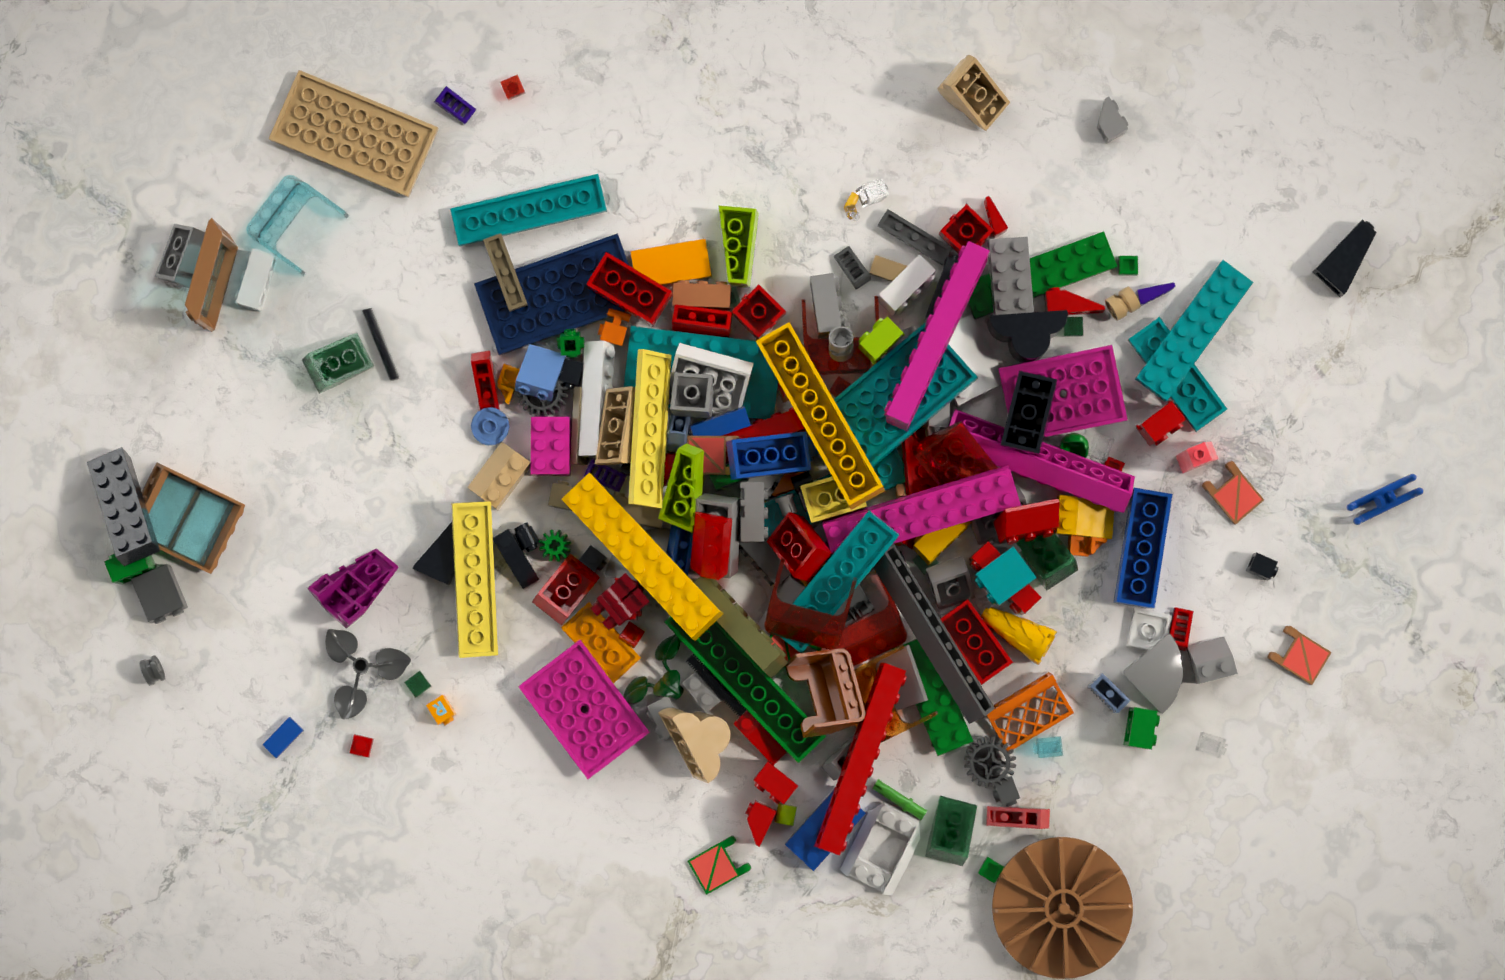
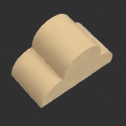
(974, 92)
(616, 427)
(698, 739)

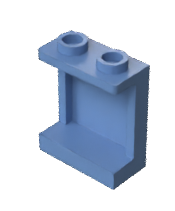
(539, 372)

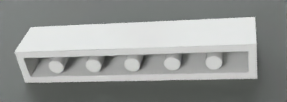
(596, 379)

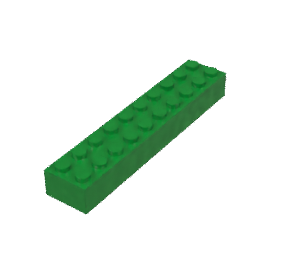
(750, 687)

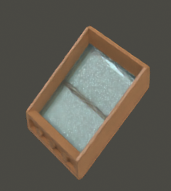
(211, 276)
(189, 517)

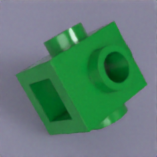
(568, 349)

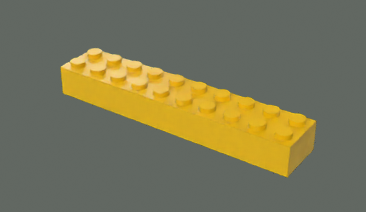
(820, 416)
(642, 556)

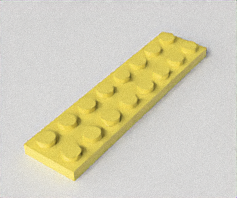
(649, 429)
(474, 579)

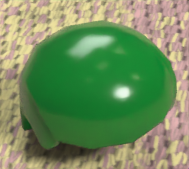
(1075, 444)

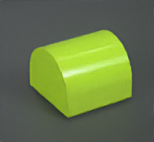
(785, 814)

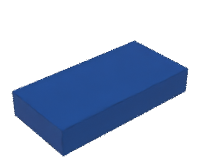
(283, 737)

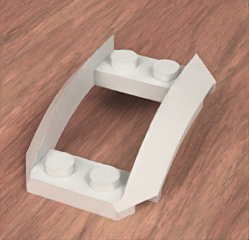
(870, 873)

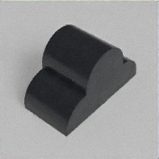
(1027, 333)
(1029, 412)

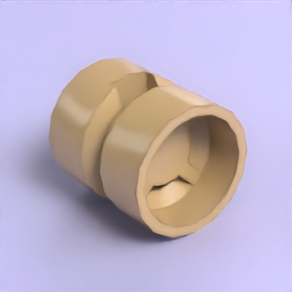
(1123, 303)

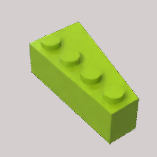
(739, 240)
(683, 488)

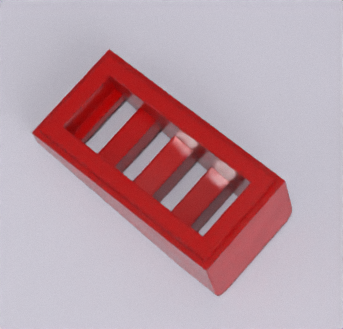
(995, 218)
(1185, 638)

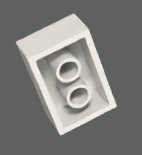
(907, 286)

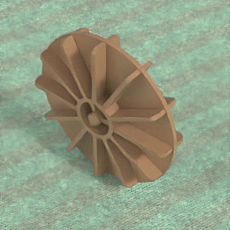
(1062, 907)

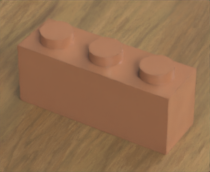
(702, 295)

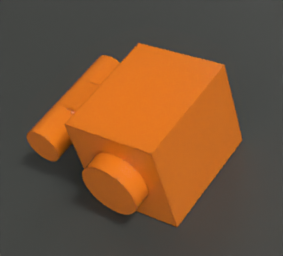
(614, 331)

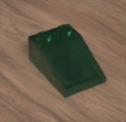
(337, 362)
(1048, 559)
(951, 831)

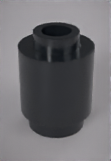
(526, 537)

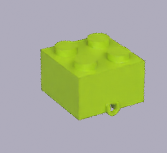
(880, 339)

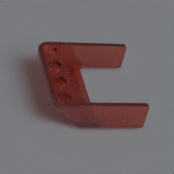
(819, 351)
(804, 623)
(875, 633)

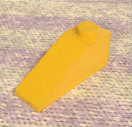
(934, 543)

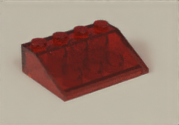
(952, 455)

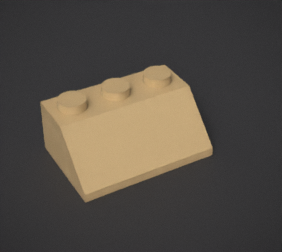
(500, 475)

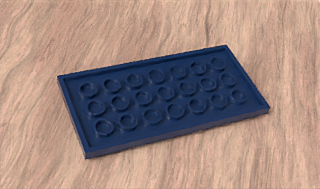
(554, 296)

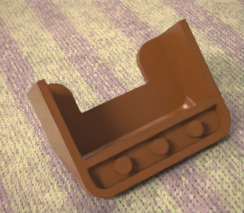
(831, 688)

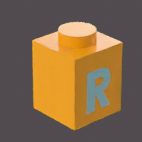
(441, 710)

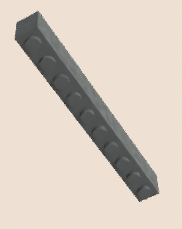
(933, 635)

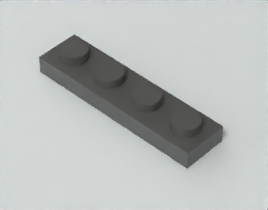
(915, 237)

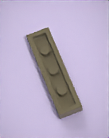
(505, 272)
(575, 459)

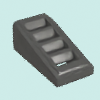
(860, 281)

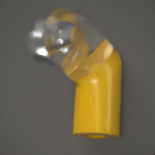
(850, 208)

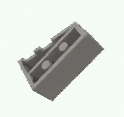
(753, 512)

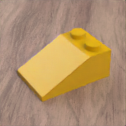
(1084, 518)

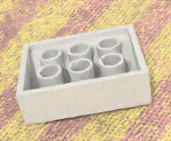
(976, 353)
(729, 375)

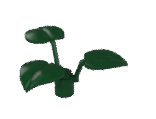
(668, 684)

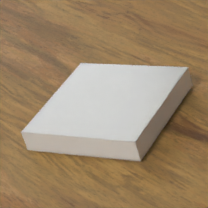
(1147, 628)

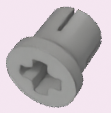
(786, 504)

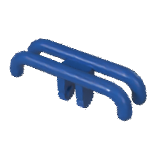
(1384, 499)

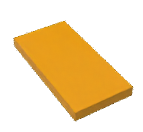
(673, 262)
(604, 645)

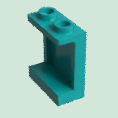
(1004, 576)

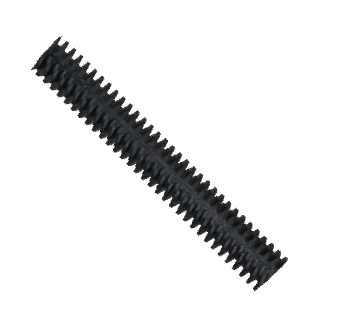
(391, 372)
(715, 683)

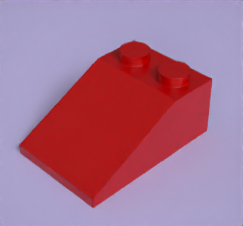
(565, 589)

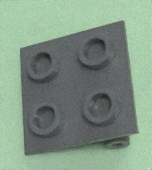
(859, 607)

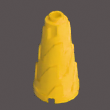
(1021, 633)

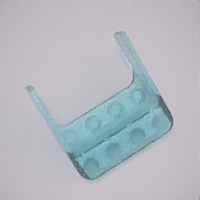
(280, 211)

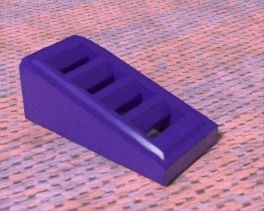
(453, 95)
(1148, 294)
(591, 466)

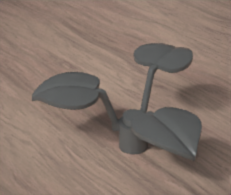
(390, 666)

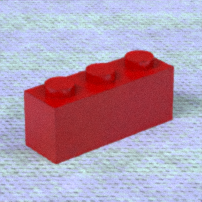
(702, 321)

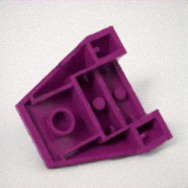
(354, 587)

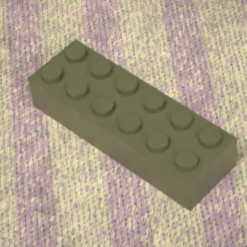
(744, 630)

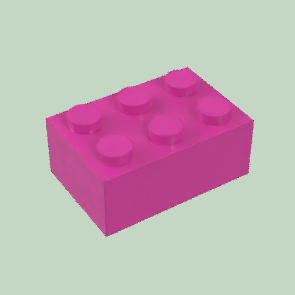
(550, 446)

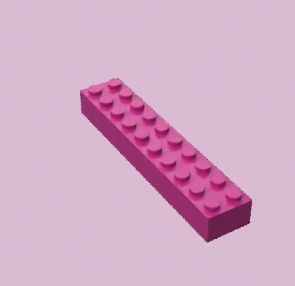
(937, 336)
(1053, 466)
(934, 507)

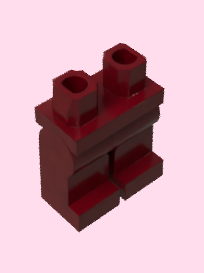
(613, 602)

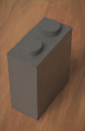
(159, 594)

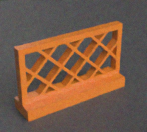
(1024, 695)

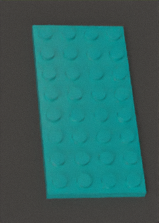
(762, 385)
(867, 397)

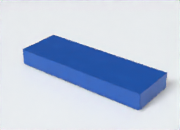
(722, 424)

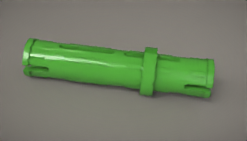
(899, 799)

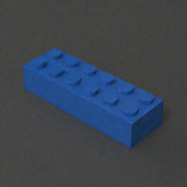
(1143, 548)

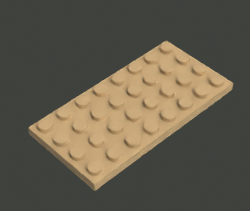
(353, 133)

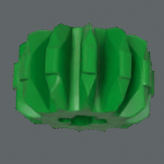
(560, 549)

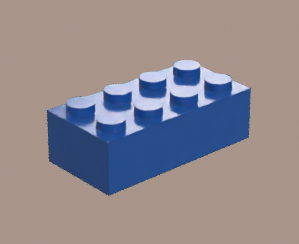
(768, 455)
(804, 838)

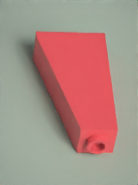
(1196, 456)

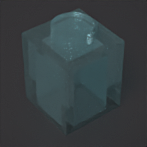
(1048, 747)

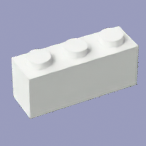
(256, 279)

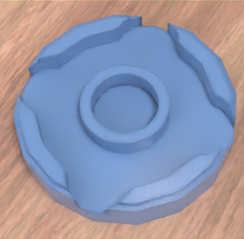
(490, 426)

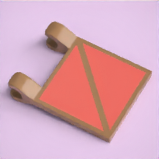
(714, 453)
(1236, 495)
(1303, 658)

